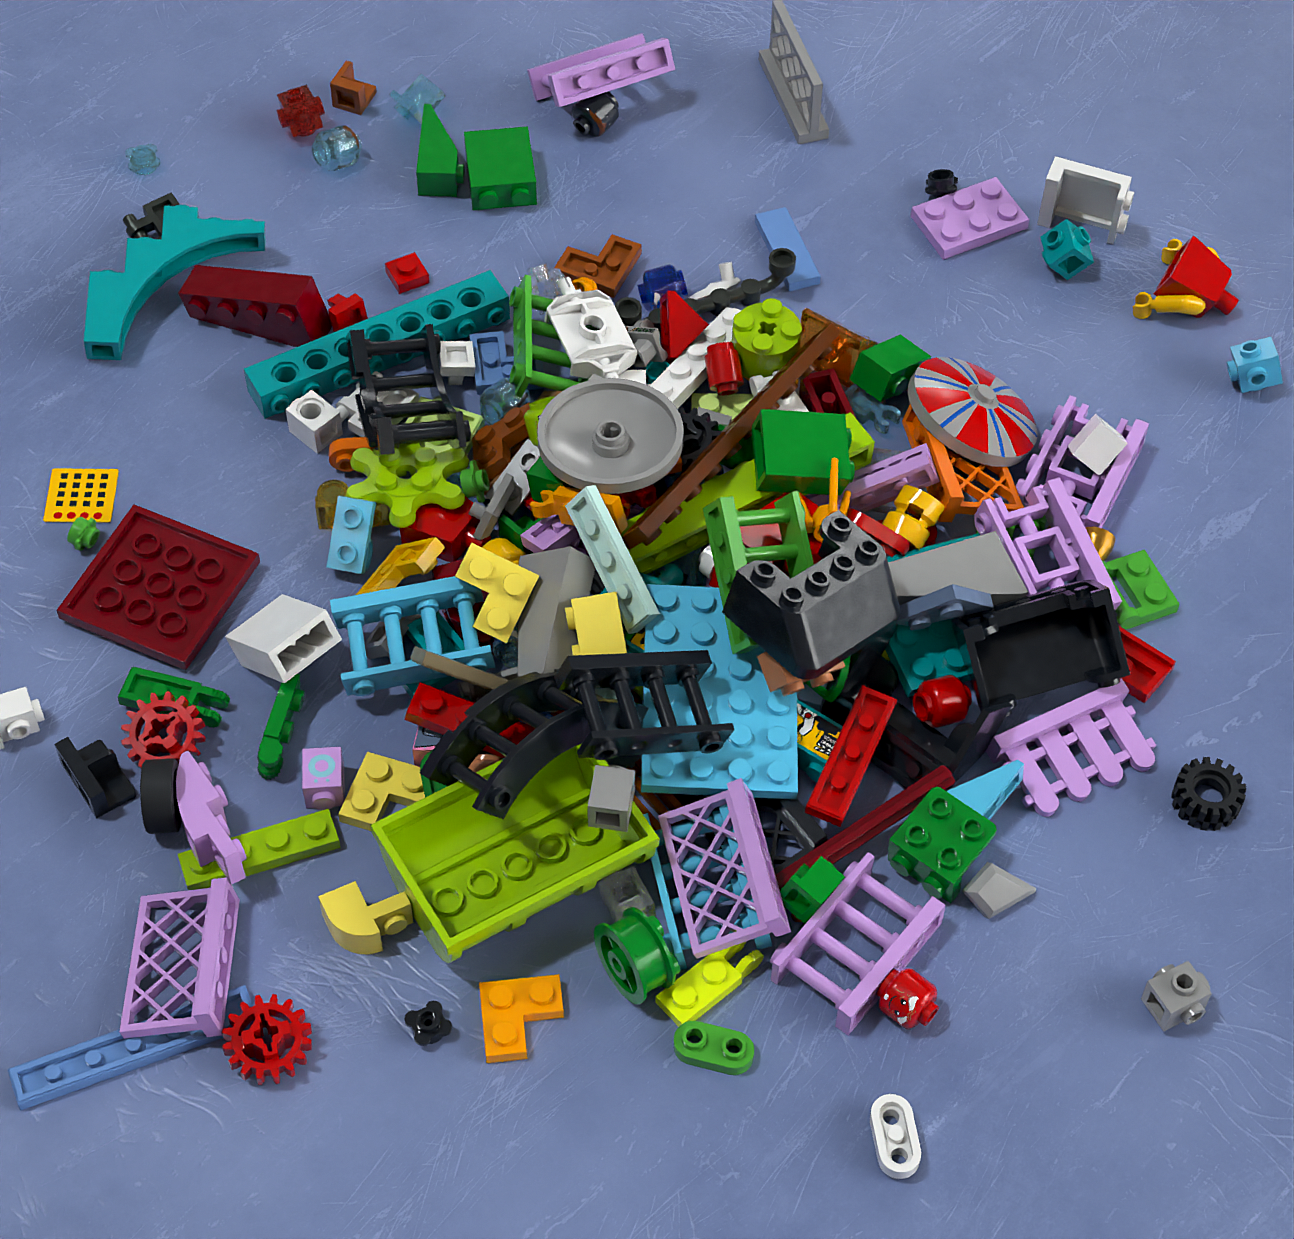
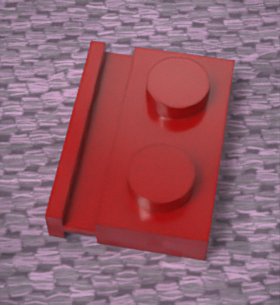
(1146, 666)

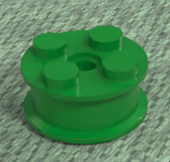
(635, 954)

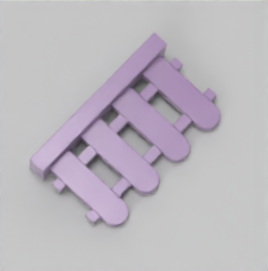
(1076, 718)

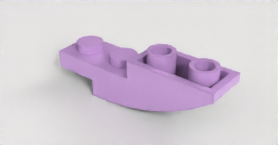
(205, 819)

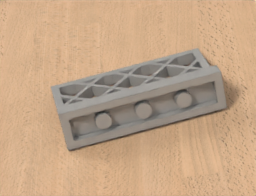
(793, 78)

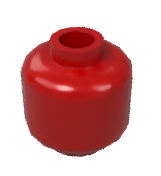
(942, 701)

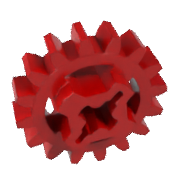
(176, 723)
(250, 1043)

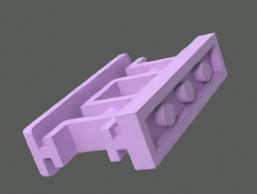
(1053, 456)
(1065, 537)

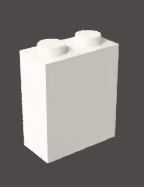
(283, 638)

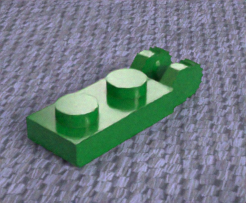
(143, 682)
(279, 727)

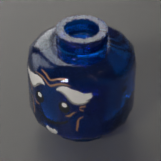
(658, 282)

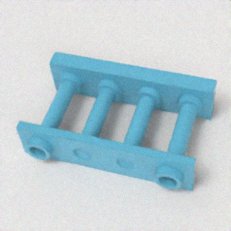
(390, 607)
(678, 942)

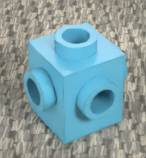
(1255, 365)

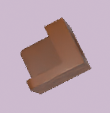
(350, 93)

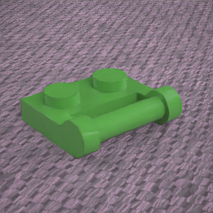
(1144, 588)

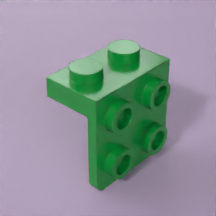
(939, 843)

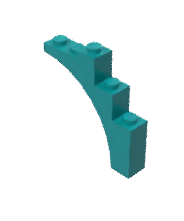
(149, 263)

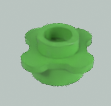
(474, 482)

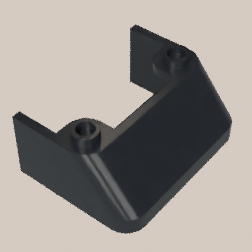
(908, 745)

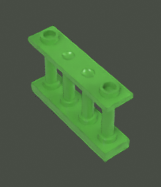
(524, 351)
(730, 554)

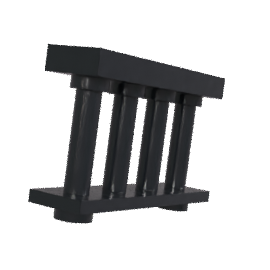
(653, 672)

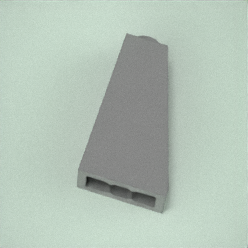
(971, 563)
(543, 625)

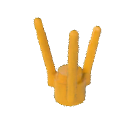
(813, 523)

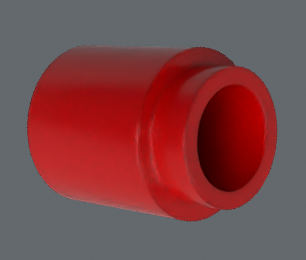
(723, 368)

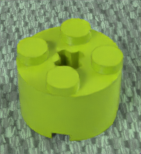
(765, 337)

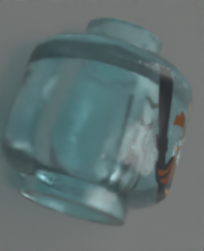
(500, 399)

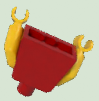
(1190, 284)

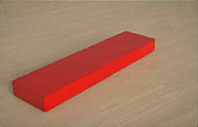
(850, 756)

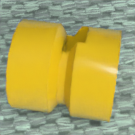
(920, 505)

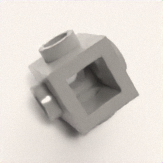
(1176, 995)

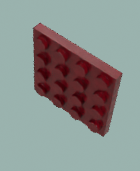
(159, 586)

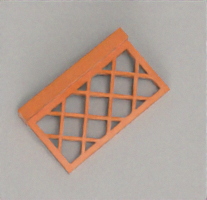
(952, 485)

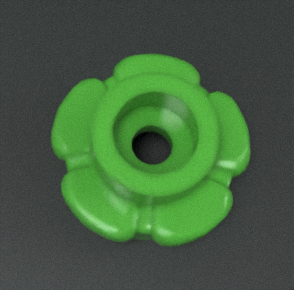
(83, 533)

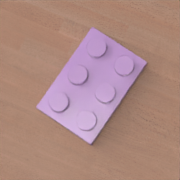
(969, 218)

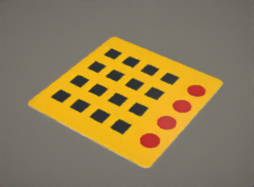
(81, 494)

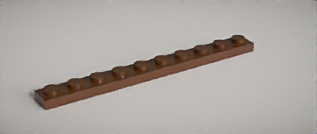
(727, 443)

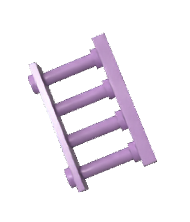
(601, 69)
(897, 948)

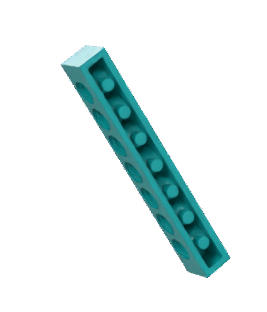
(325, 362)

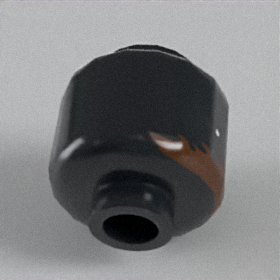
(595, 114)

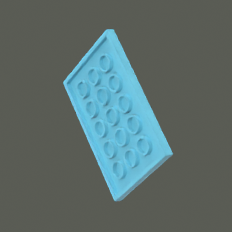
(734, 691)

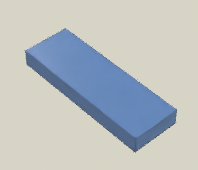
(780, 232)

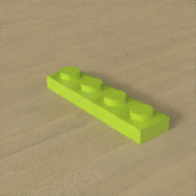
(269, 848)

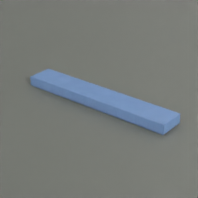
(108, 1057)

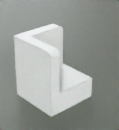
(1097, 444)

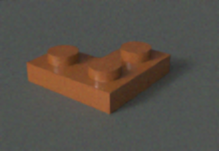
(607, 269)
(494, 442)

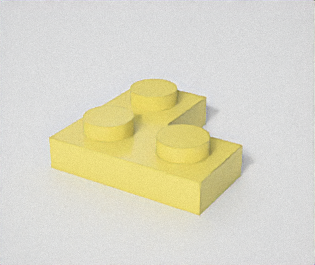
(506, 586)
(375, 785)

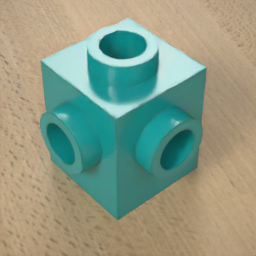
(1067, 249)

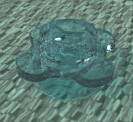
(143, 159)

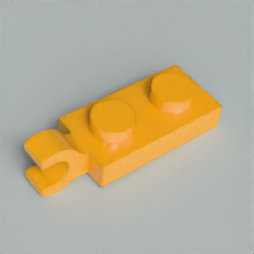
(555, 503)

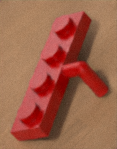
(445, 712)

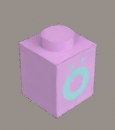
(323, 777)

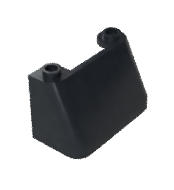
(1042, 643)

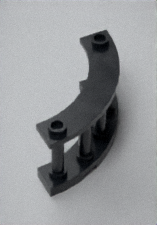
(377, 417)
(496, 711)

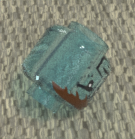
(336, 148)

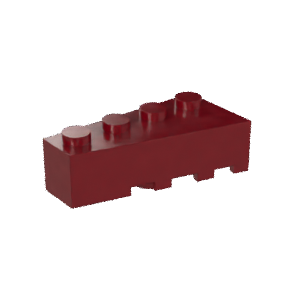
(257, 303)

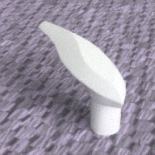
(727, 282)

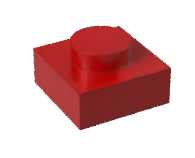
(407, 273)

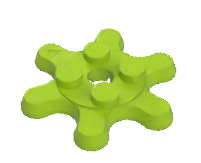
(405, 496)

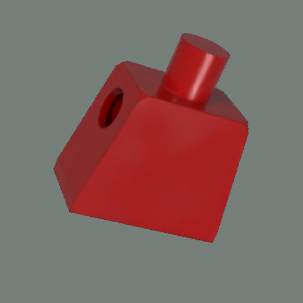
(450, 526)

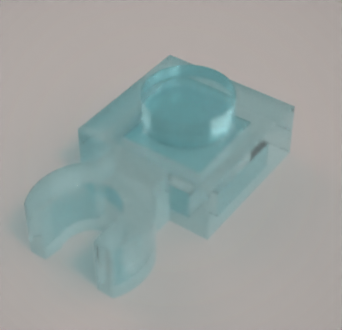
(868, 407)

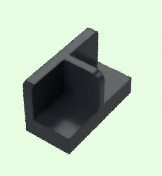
(95, 775)

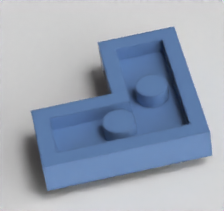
(492, 360)

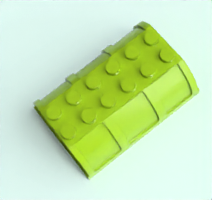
(489, 873)

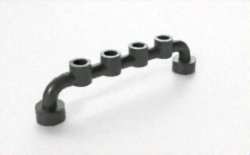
(781, 264)

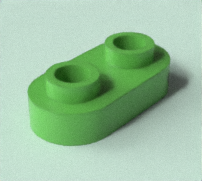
(712, 1050)

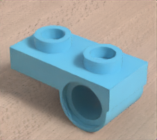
(351, 535)

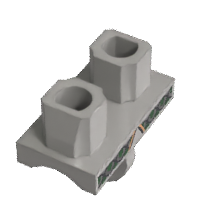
(646, 342)

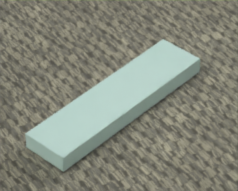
(612, 558)

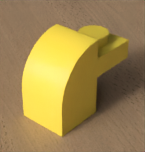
(361, 926)

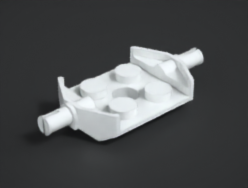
(600, 352)

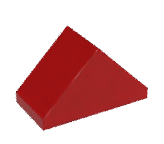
(678, 325)

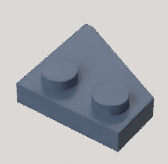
(943, 605)

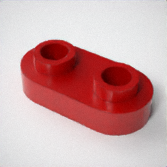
(887, 538)

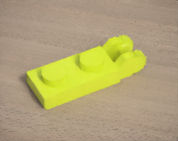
(706, 984)

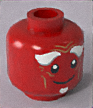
(908, 998)

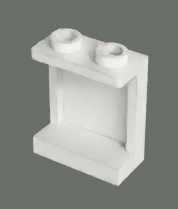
(1086, 196)

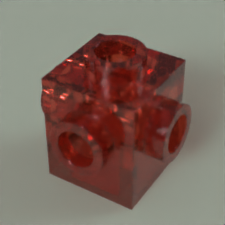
(300, 111)

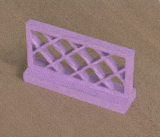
(757, 868)
(213, 968)

